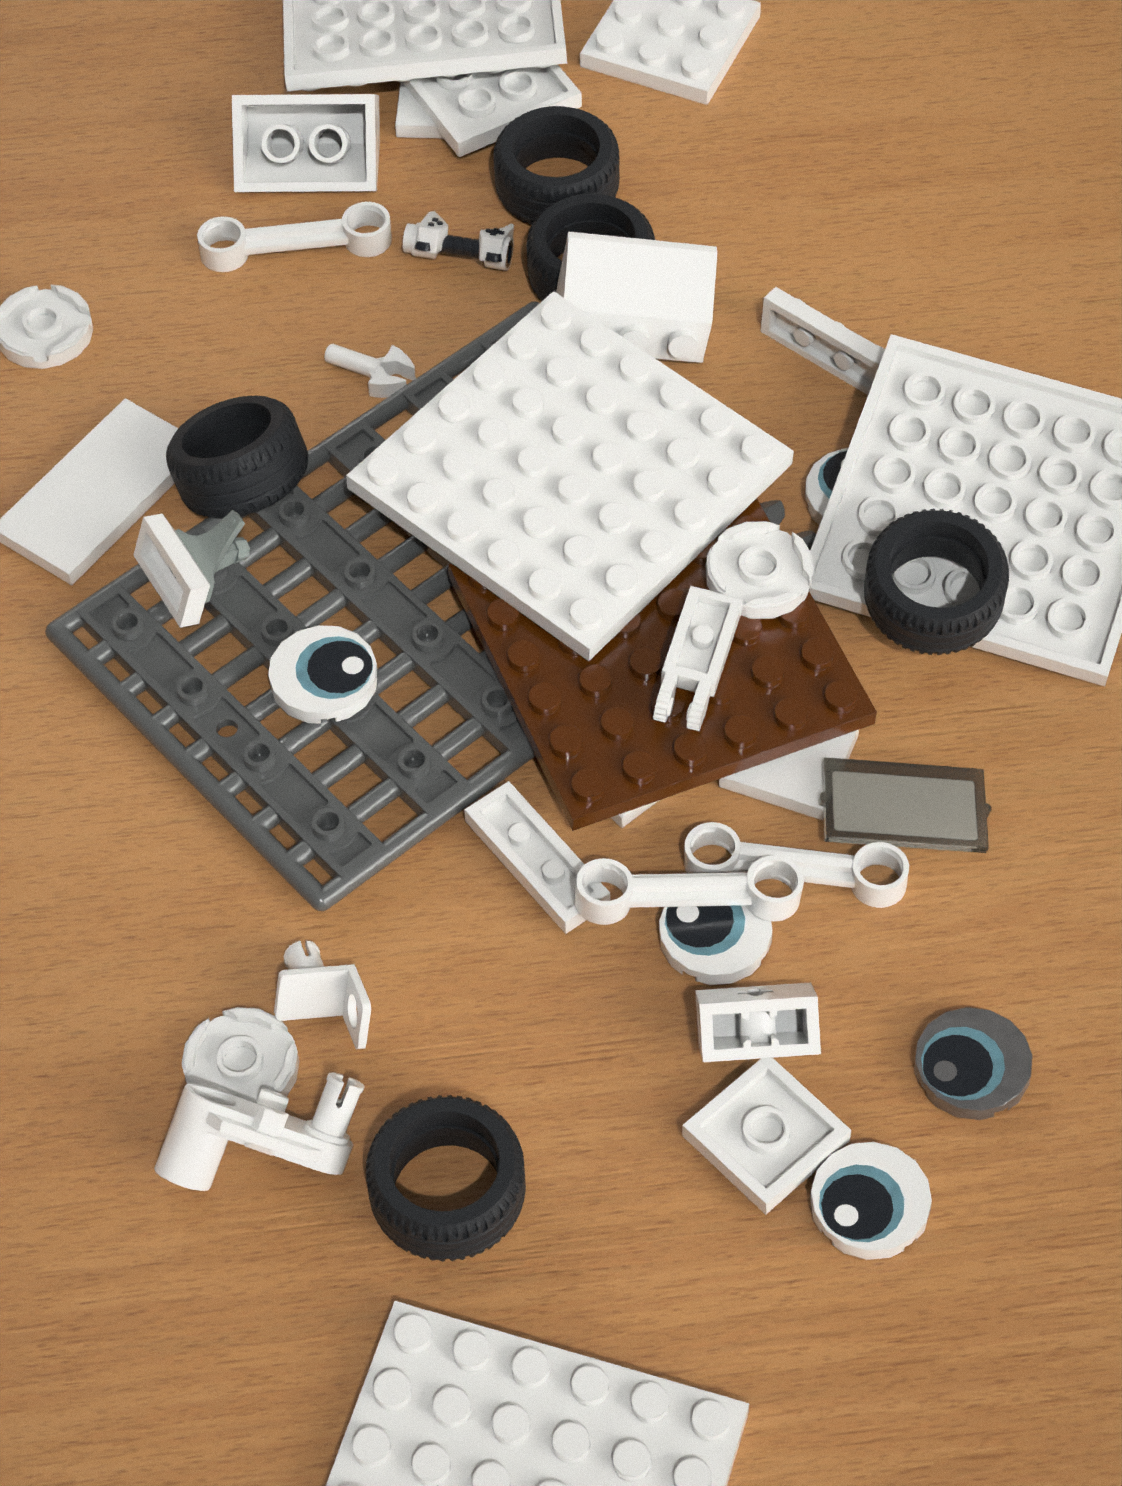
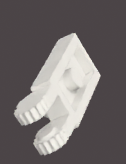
(698, 652)

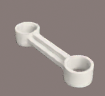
(294, 236)
(816, 866)
(688, 889)

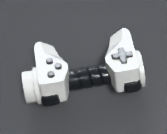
(432, 237)

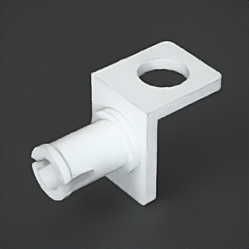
(322, 991)

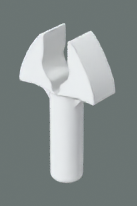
(377, 369)

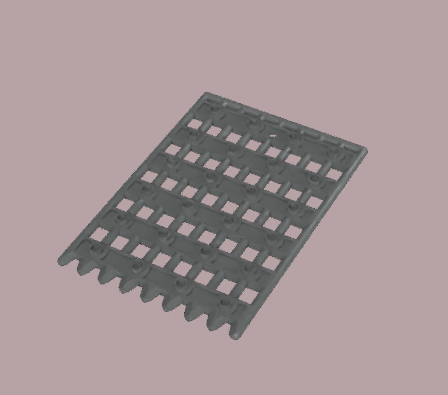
(261, 622)

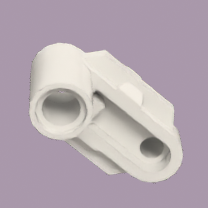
(212, 1117)

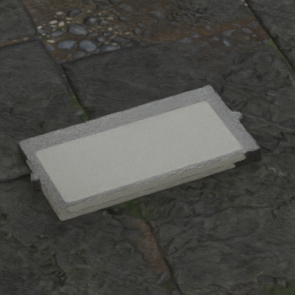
(904, 805)

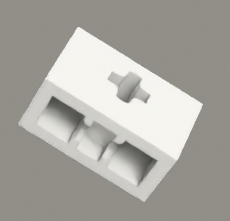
(758, 1022)

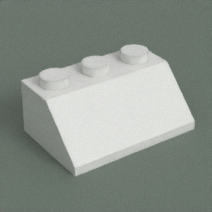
(305, 142)
(644, 290)

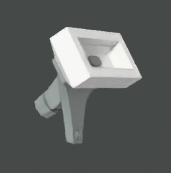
(185, 564)

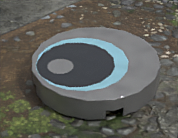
(973, 1063)

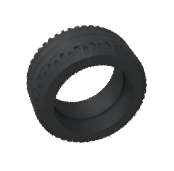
(553, 134)
(580, 214)
(237, 456)
(944, 536)
(437, 1124)

